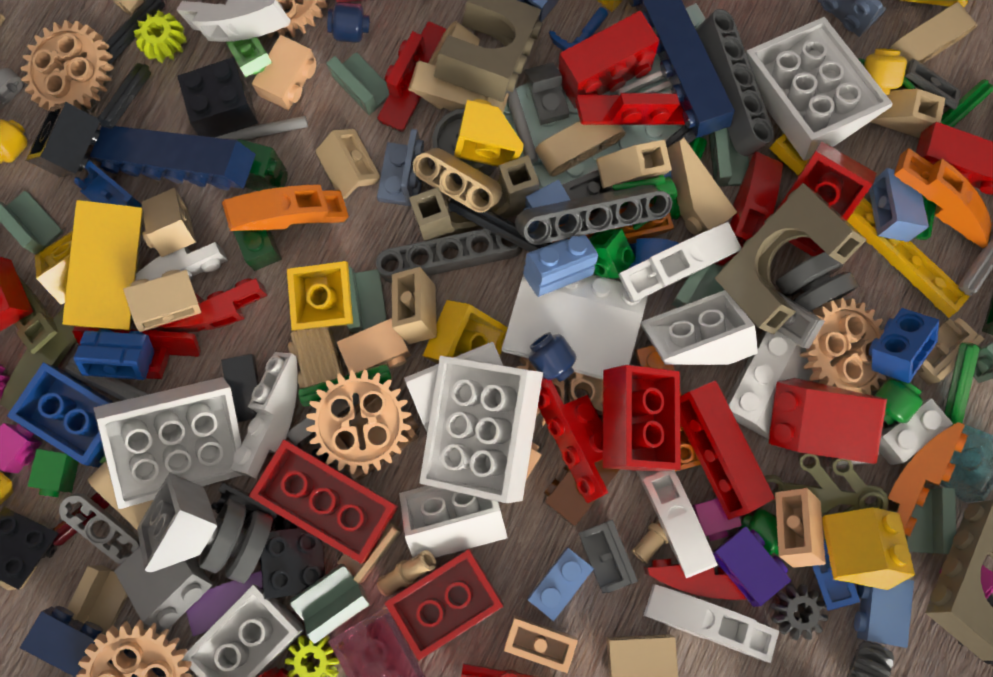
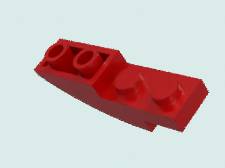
(755, 198)
(219, 308)
(702, 584)

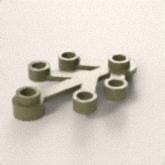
(829, 492)

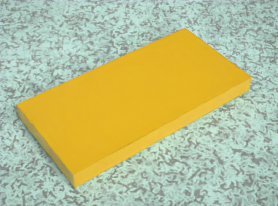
(102, 265)

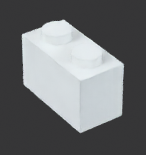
(904, 440)

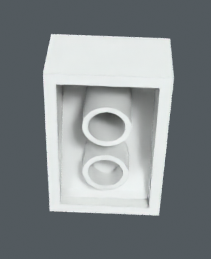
(703, 332)

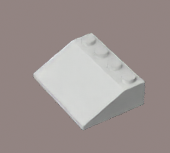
(815, 86)
(591, 316)
(481, 429)
(166, 432)

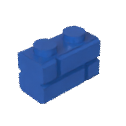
(114, 354)

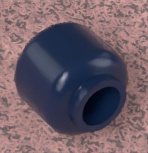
(347, 22)
(552, 356)

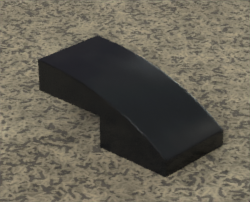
(242, 377)

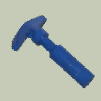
(587, 31)

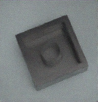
(217, 99)
(64, 140)

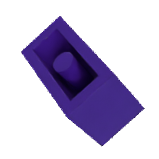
(751, 566)

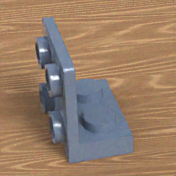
(855, 14)
(397, 175)

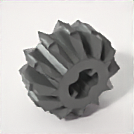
(808, 618)
(871, 661)

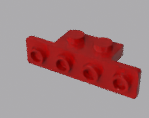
(401, 101)
(630, 109)
(163, 343)
(578, 436)

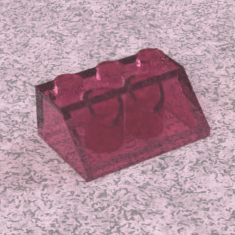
(375, 649)

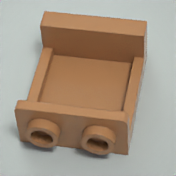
(376, 434)

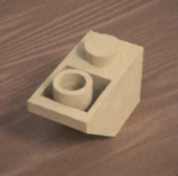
(911, 111)
(634, 164)

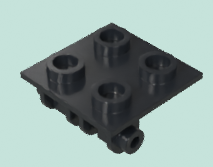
(22, 546)
(290, 562)

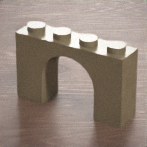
(487, 69)
(438, 221)
(748, 273)
(958, 596)

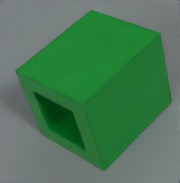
(53, 472)

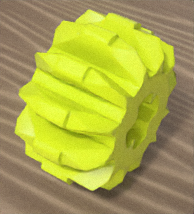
(160, 36)
(307, 648)

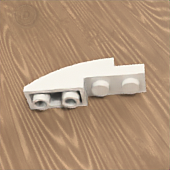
(235, 19)
(202, 260)
(679, 261)
(275, 404)
(678, 521)
(711, 622)

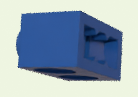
(904, 345)

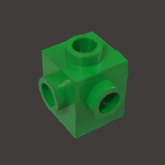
(613, 253)

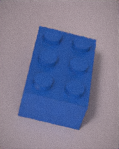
(62, 413)

